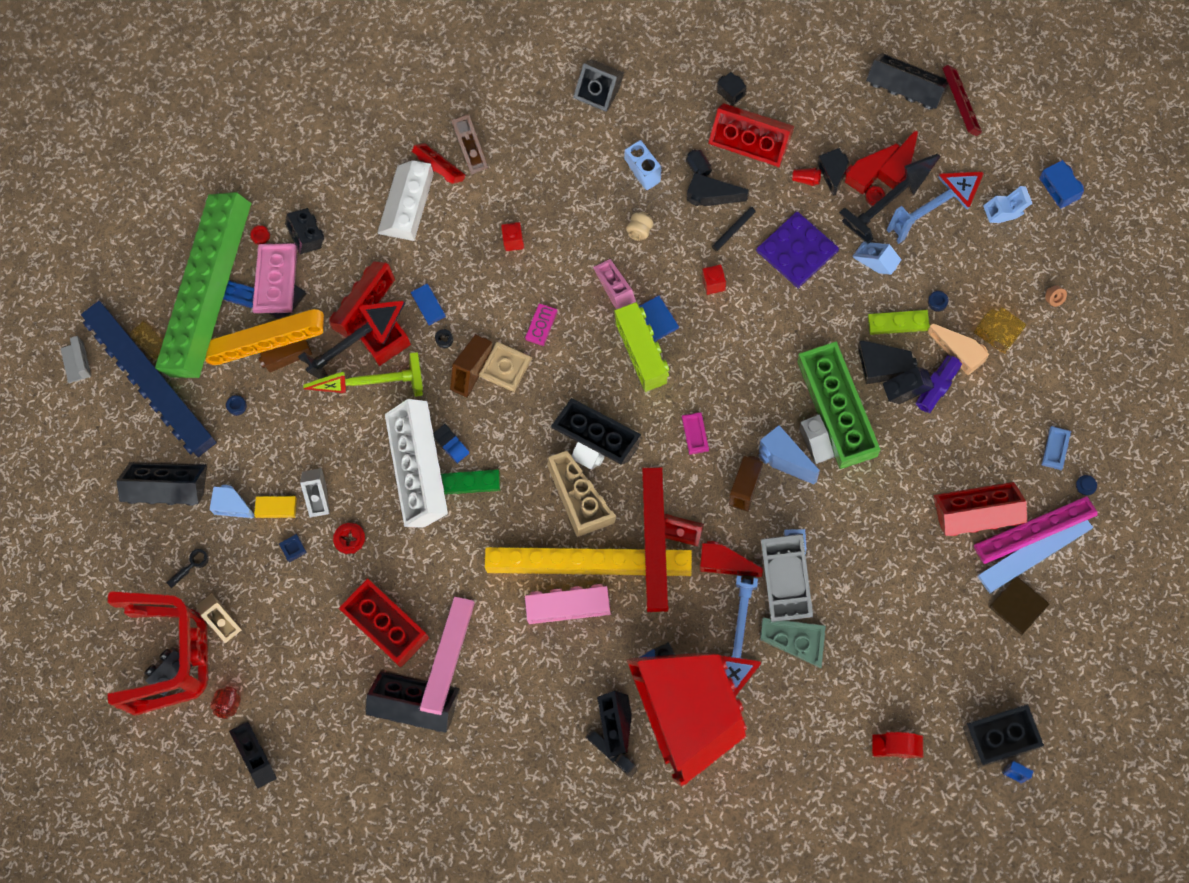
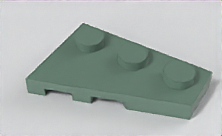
(796, 638)

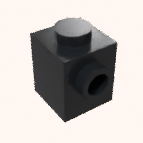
(731, 88)

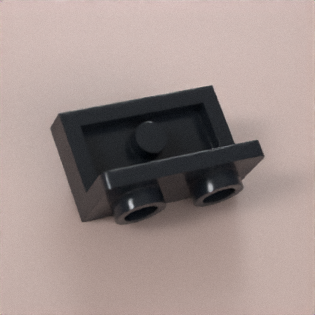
(164, 669)

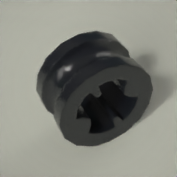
(446, 333)

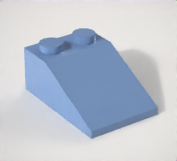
(786, 456)

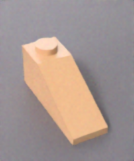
(965, 349)

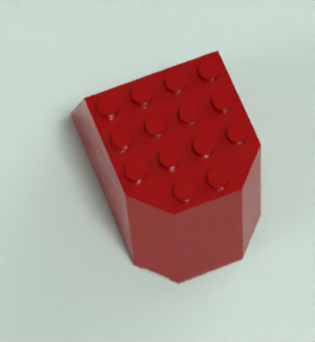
(689, 709)

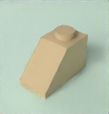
(218, 618)

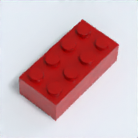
(384, 623)

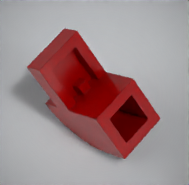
(897, 744)

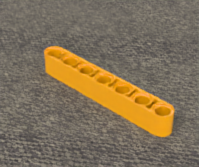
(265, 337)

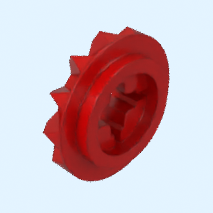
(344, 531)

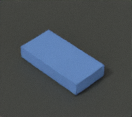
(1056, 448)

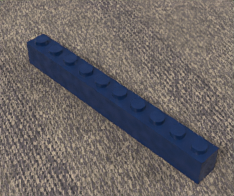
(149, 380)

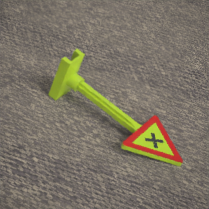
(338, 383)

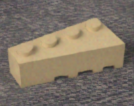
(581, 501)

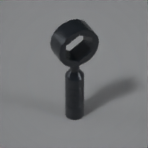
(185, 570)

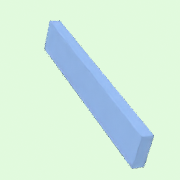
(1030, 556)

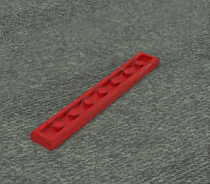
(655, 540)

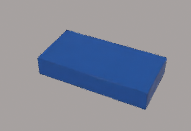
(428, 304)
(1017, 772)

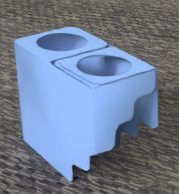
(654, 176)

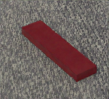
(962, 100)

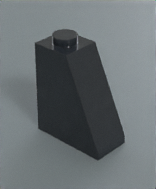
(884, 362)

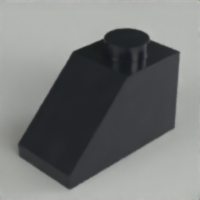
(833, 168)

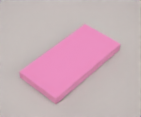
(275, 278)

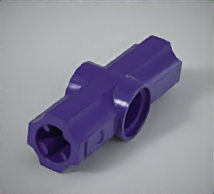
(941, 381)

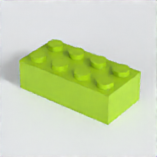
(641, 347)

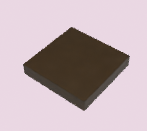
(1019, 605)

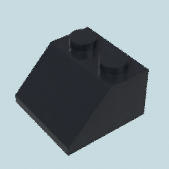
(598, 84)

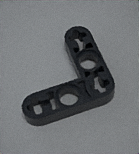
(620, 761)

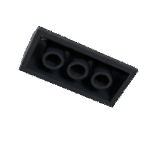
(907, 81)
(597, 431)
(162, 483)
(400, 699)

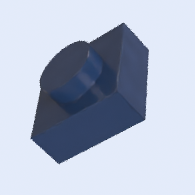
(292, 548)

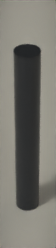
(733, 229)

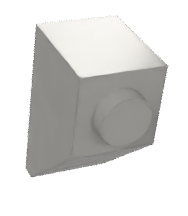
(816, 439)
(315, 492)

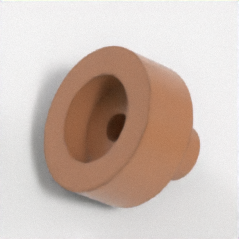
(1055, 295)

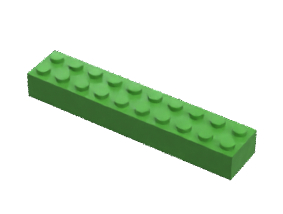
(203, 286)

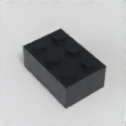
(1003, 736)

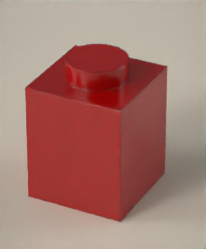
(512, 236)
(713, 279)

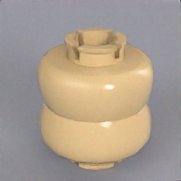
(639, 226)

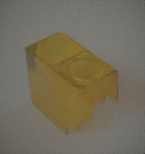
(1000, 327)

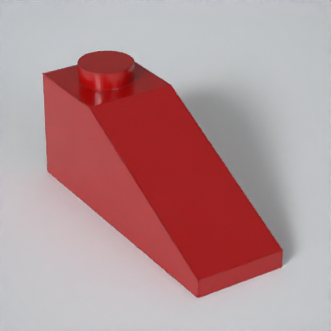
(866, 170)
(893, 170)
(722, 560)

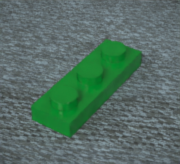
(471, 482)

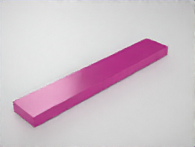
(1035, 530)

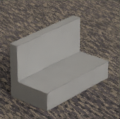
(75, 360)

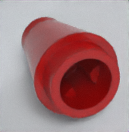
(807, 176)

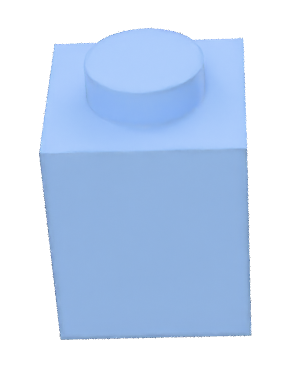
(878, 257)
(228, 502)

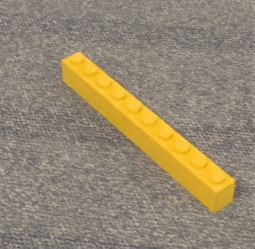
(581, 561)

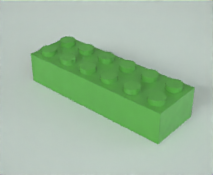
(838, 405)

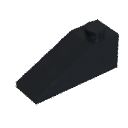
(710, 192)
(615, 721)
(252, 755)

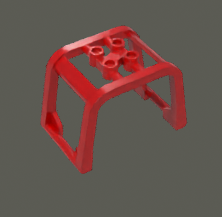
(192, 648)

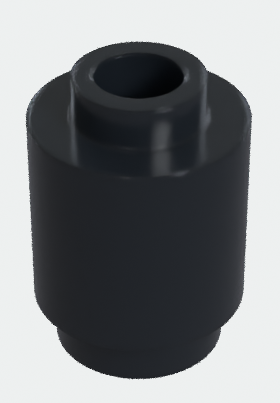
(698, 162)

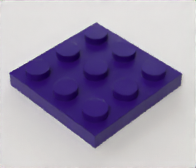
(797, 249)

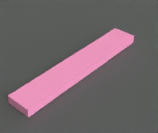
(447, 656)

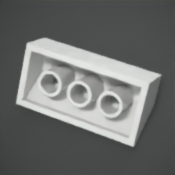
(406, 200)

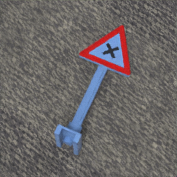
(960, 185)
(741, 669)

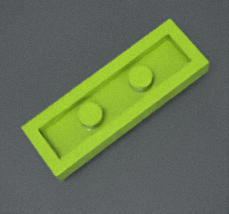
(898, 322)

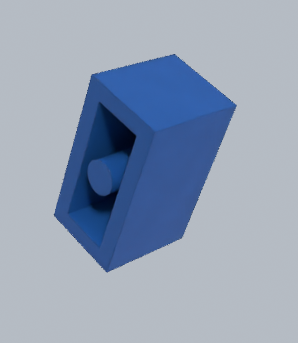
(1062, 184)

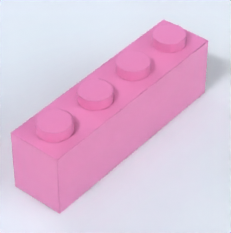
(567, 605)

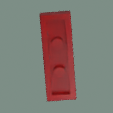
(438, 163)

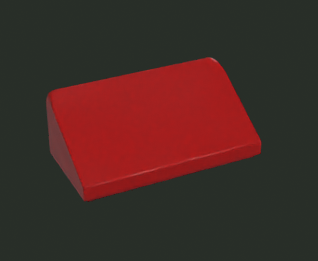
(683, 530)

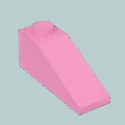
(614, 284)

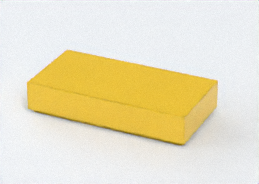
(275, 507)

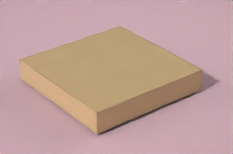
(505, 366)

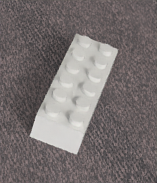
(416, 463)

